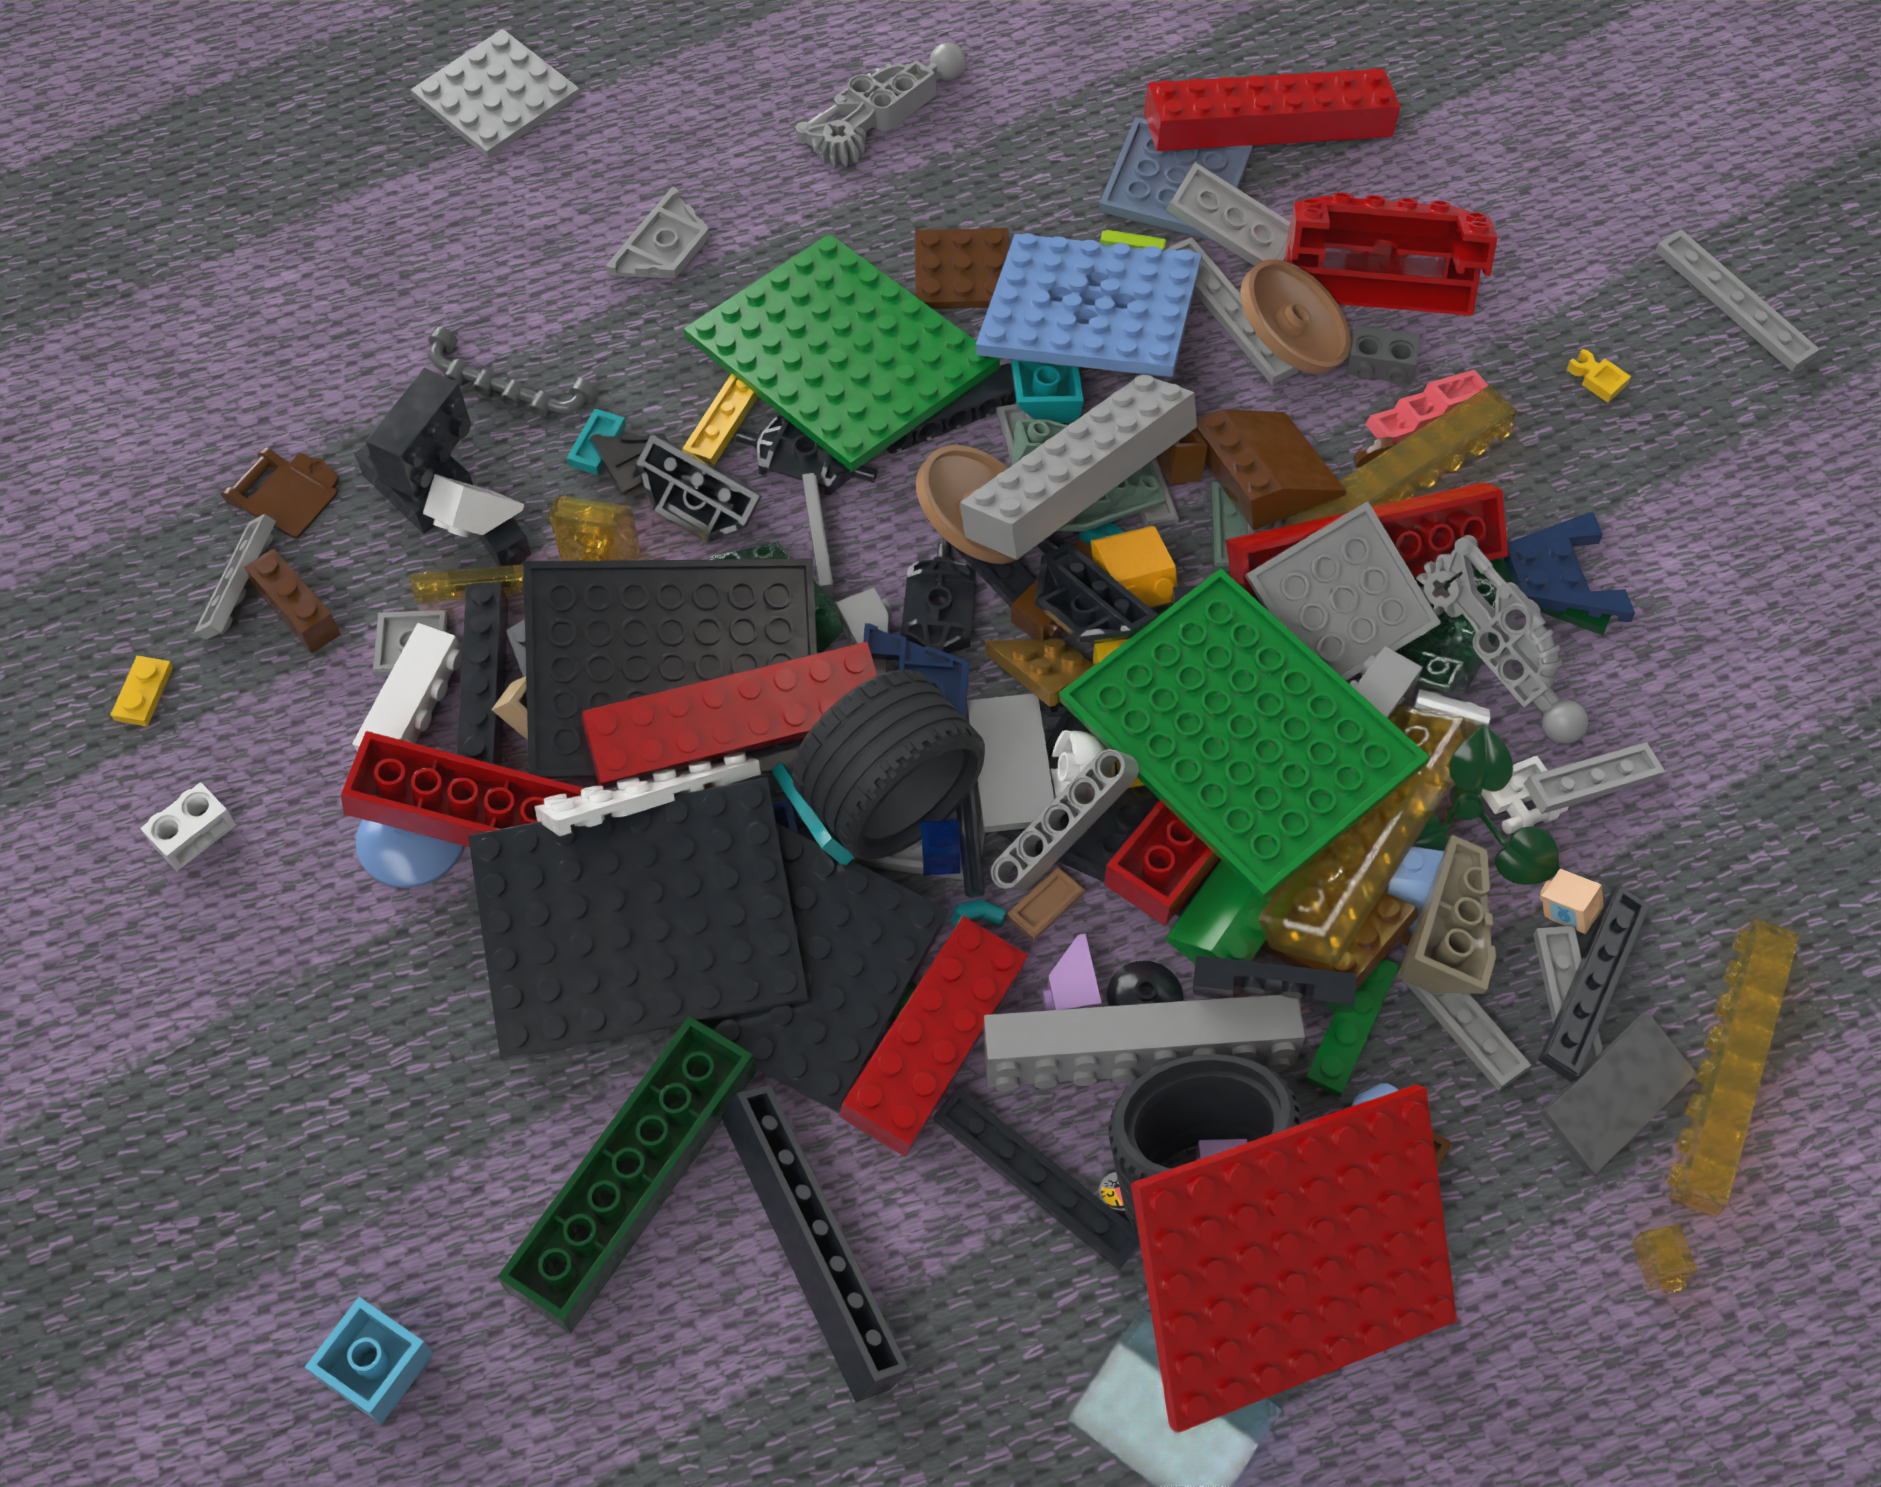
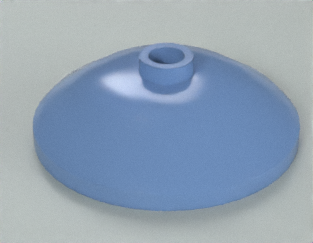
(402, 856)

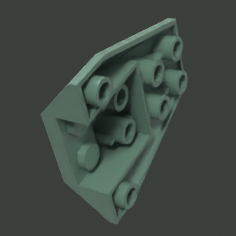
(1132, 496)

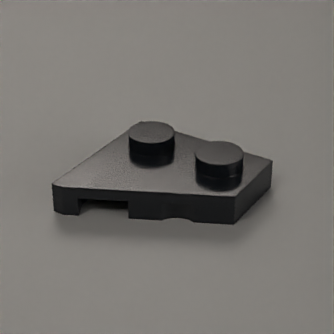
(620, 457)

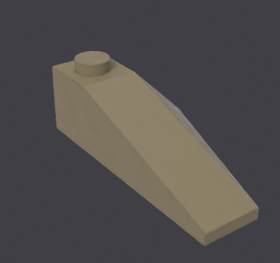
(1453, 934)

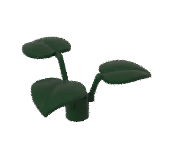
(1487, 765)

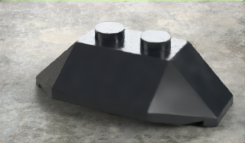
(694, 491)
(1087, 598)

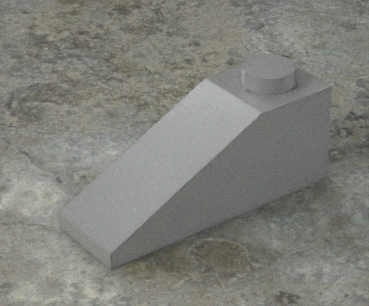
(863, 609)

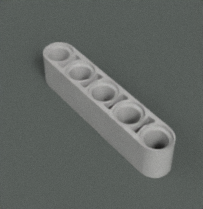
(1080, 814)

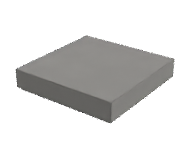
(394, 632)

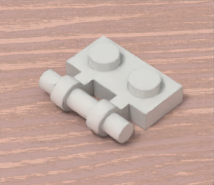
(1515, 795)

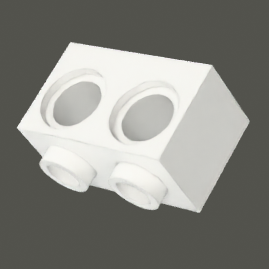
(192, 831)

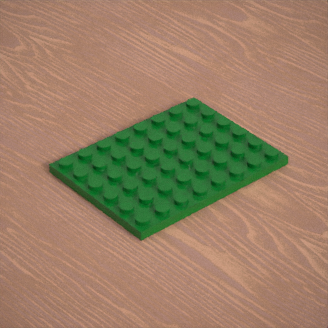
(841, 351)
(1244, 732)

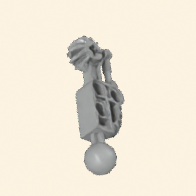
(878, 102)
(1529, 644)

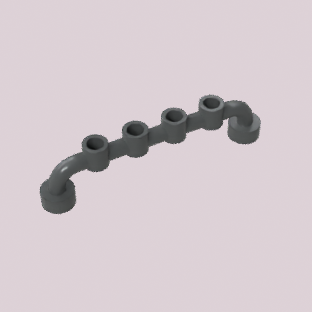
(512, 391)

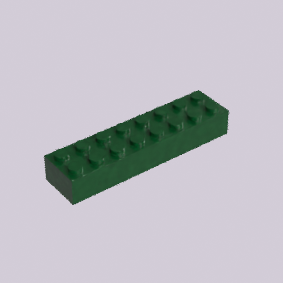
(627, 1175)

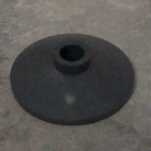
(1127, 981)

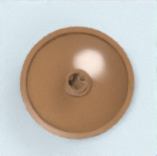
(1295, 316)
(945, 481)

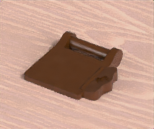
(291, 494)

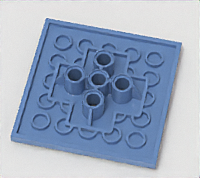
(1090, 305)

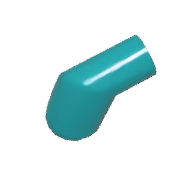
(979, 909)

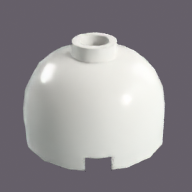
(1075, 752)

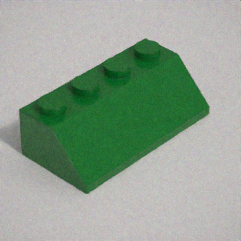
(1220, 919)

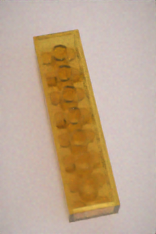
(1334, 893)

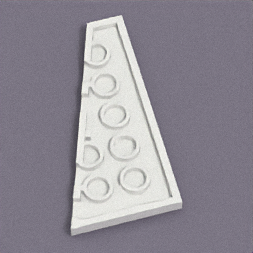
(636, 795)

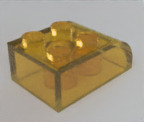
(593, 530)

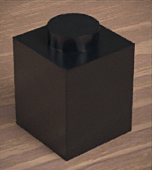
(507, 544)

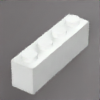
(414, 686)

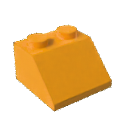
(1138, 563)

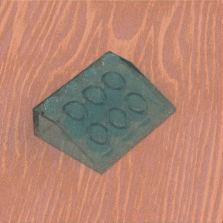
(1129, 1419)

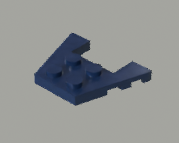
(1551, 575)
(944, 670)

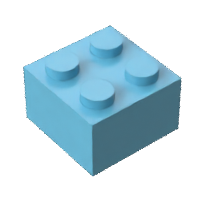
(369, 1360)

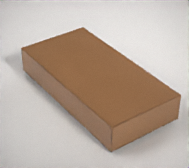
(1045, 903)

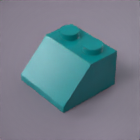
(1048, 390)

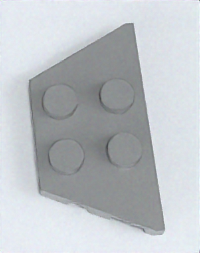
(662, 241)

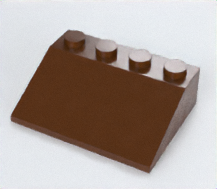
(1265, 465)

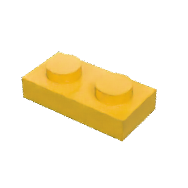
(142, 691)

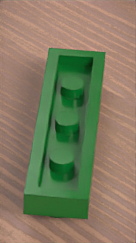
(1349, 1032)

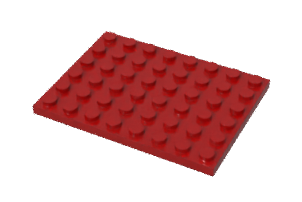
(1294, 1255)

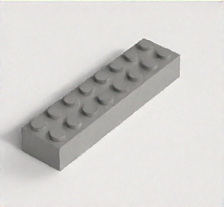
(1078, 466)
(1136, 1038)

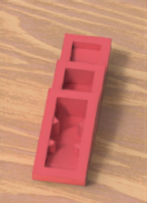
(1423, 408)

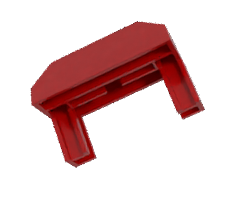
(1379, 241)

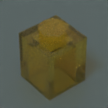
(1664, 1258)

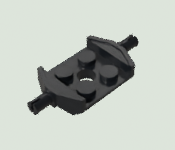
(779, 453)
(939, 626)

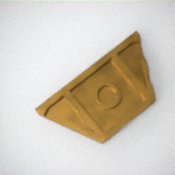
(1039, 665)

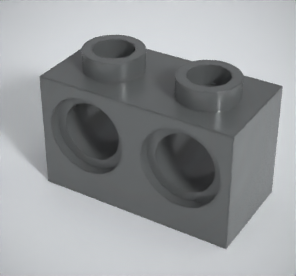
(1383, 354)

